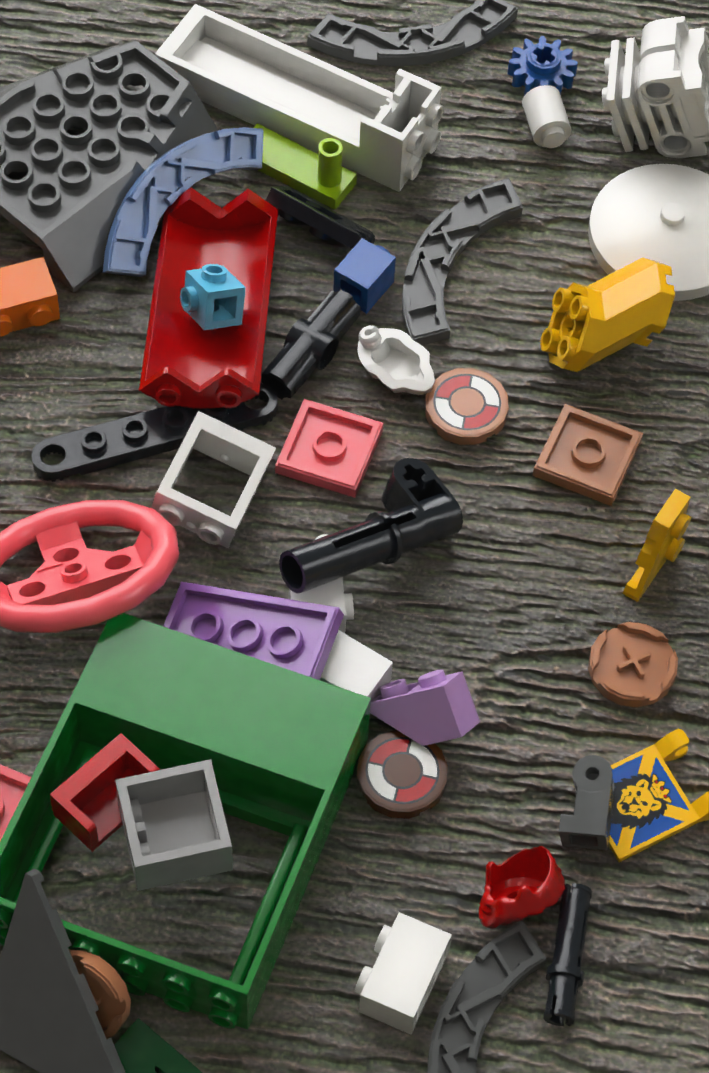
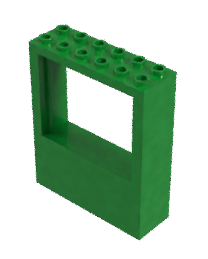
(279, 760)

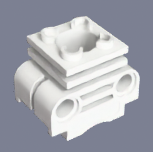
(661, 89)

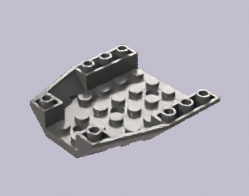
(83, 178)

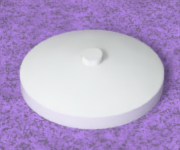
(656, 216)

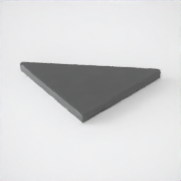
(43, 999)

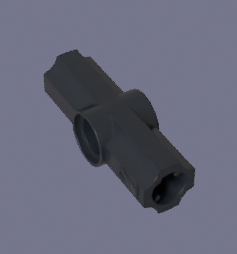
(311, 344)

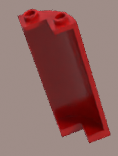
(220, 364)

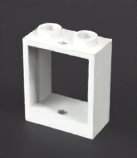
(224, 445)

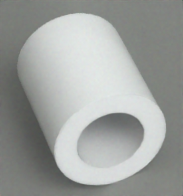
(546, 116)

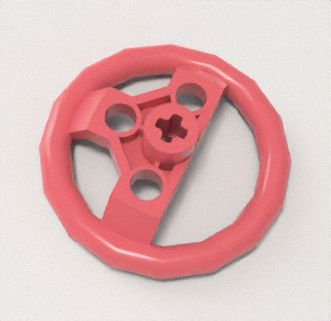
(83, 584)

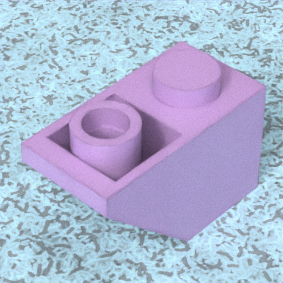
(428, 710)

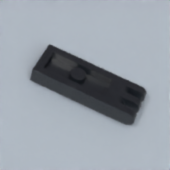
(323, 221)

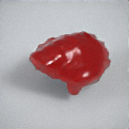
(520, 887)

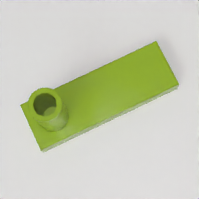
(306, 171)

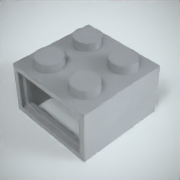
(174, 825)

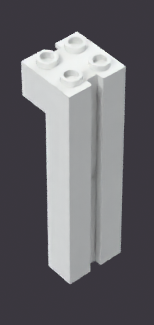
(307, 98)

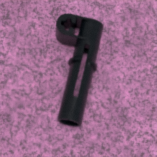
(418, 514)

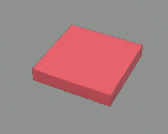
(329, 448)

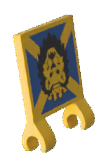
(649, 799)

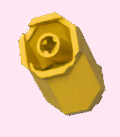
(608, 314)

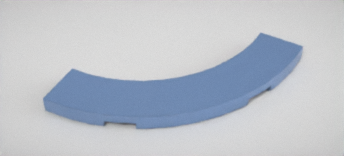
(164, 182)

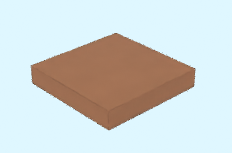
(588, 454)

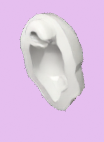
(395, 360)

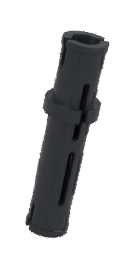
(565, 970)

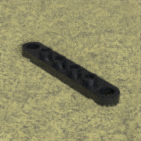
(138, 436)

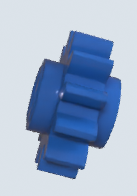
(542, 65)

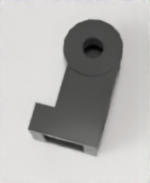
(593, 805)

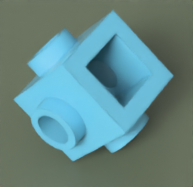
(213, 297)

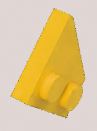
(661, 543)

